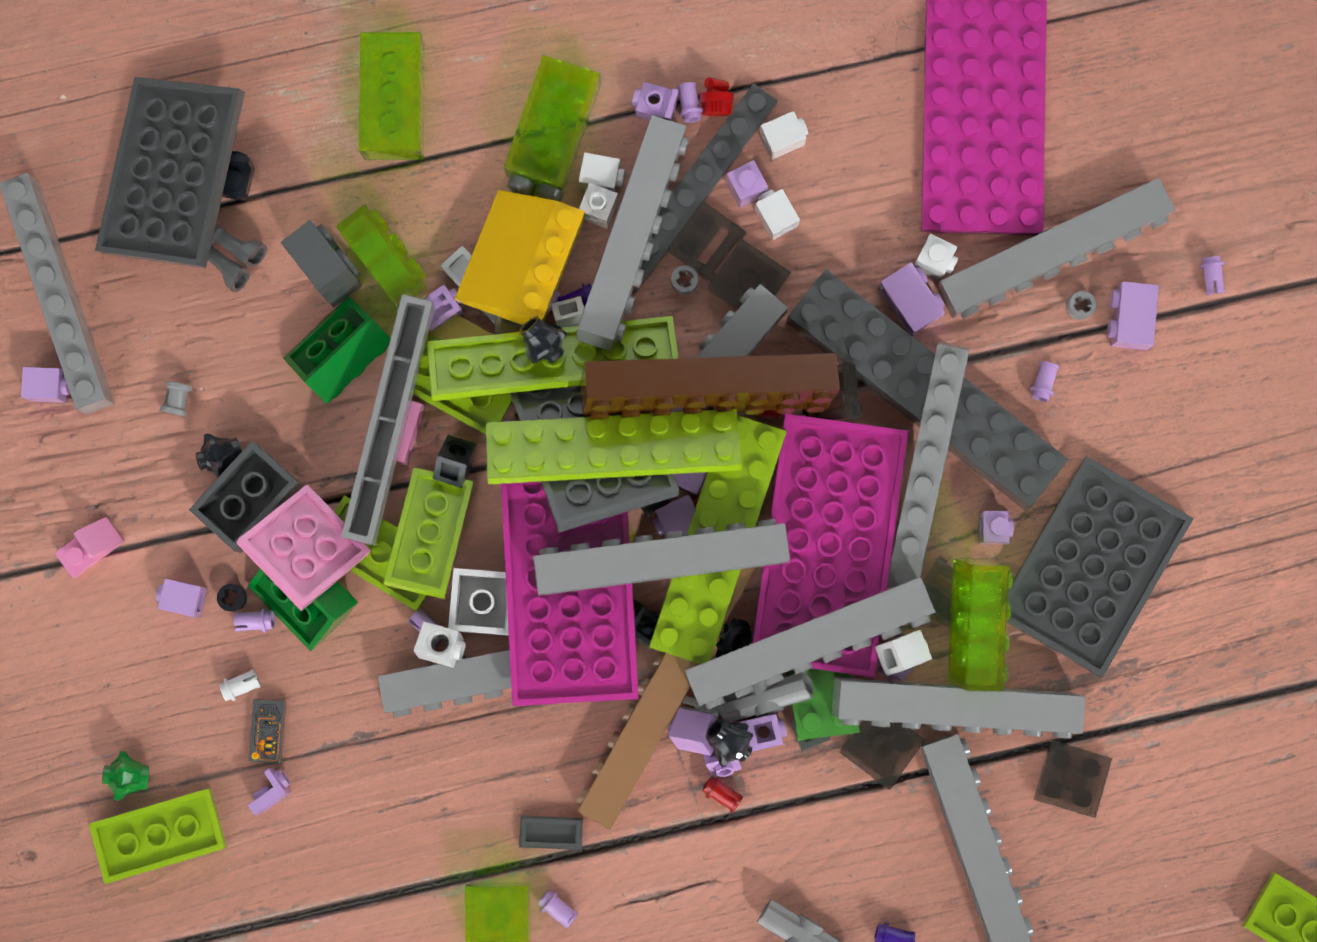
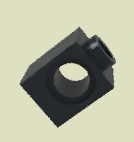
(454, 461)

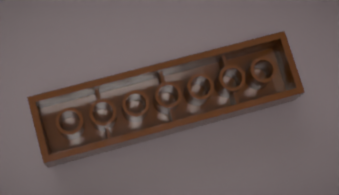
(709, 384)

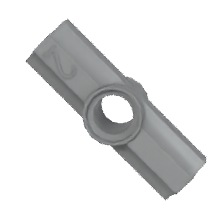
(767, 699)
(791, 926)

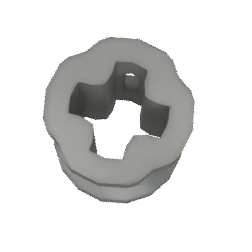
(175, 398)

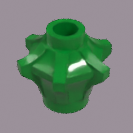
(125, 776)

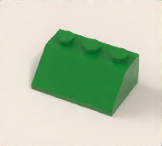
(338, 350)
(316, 619)

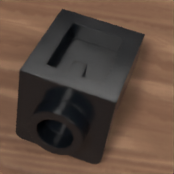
(238, 177)
(644, 622)

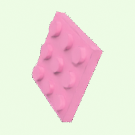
(302, 547)

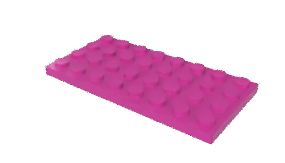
(984, 117)
(840, 514)
(565, 642)

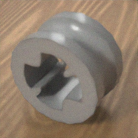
(693, 282)
(1081, 295)

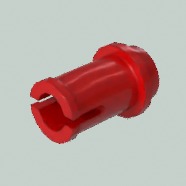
(722, 793)

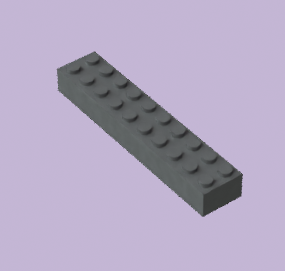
(900, 373)

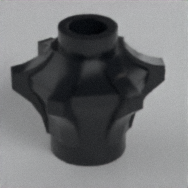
(542, 340)
(217, 453)
(730, 741)

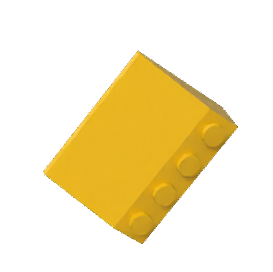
(520, 256)

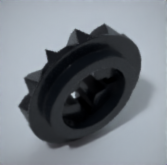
(734, 637)

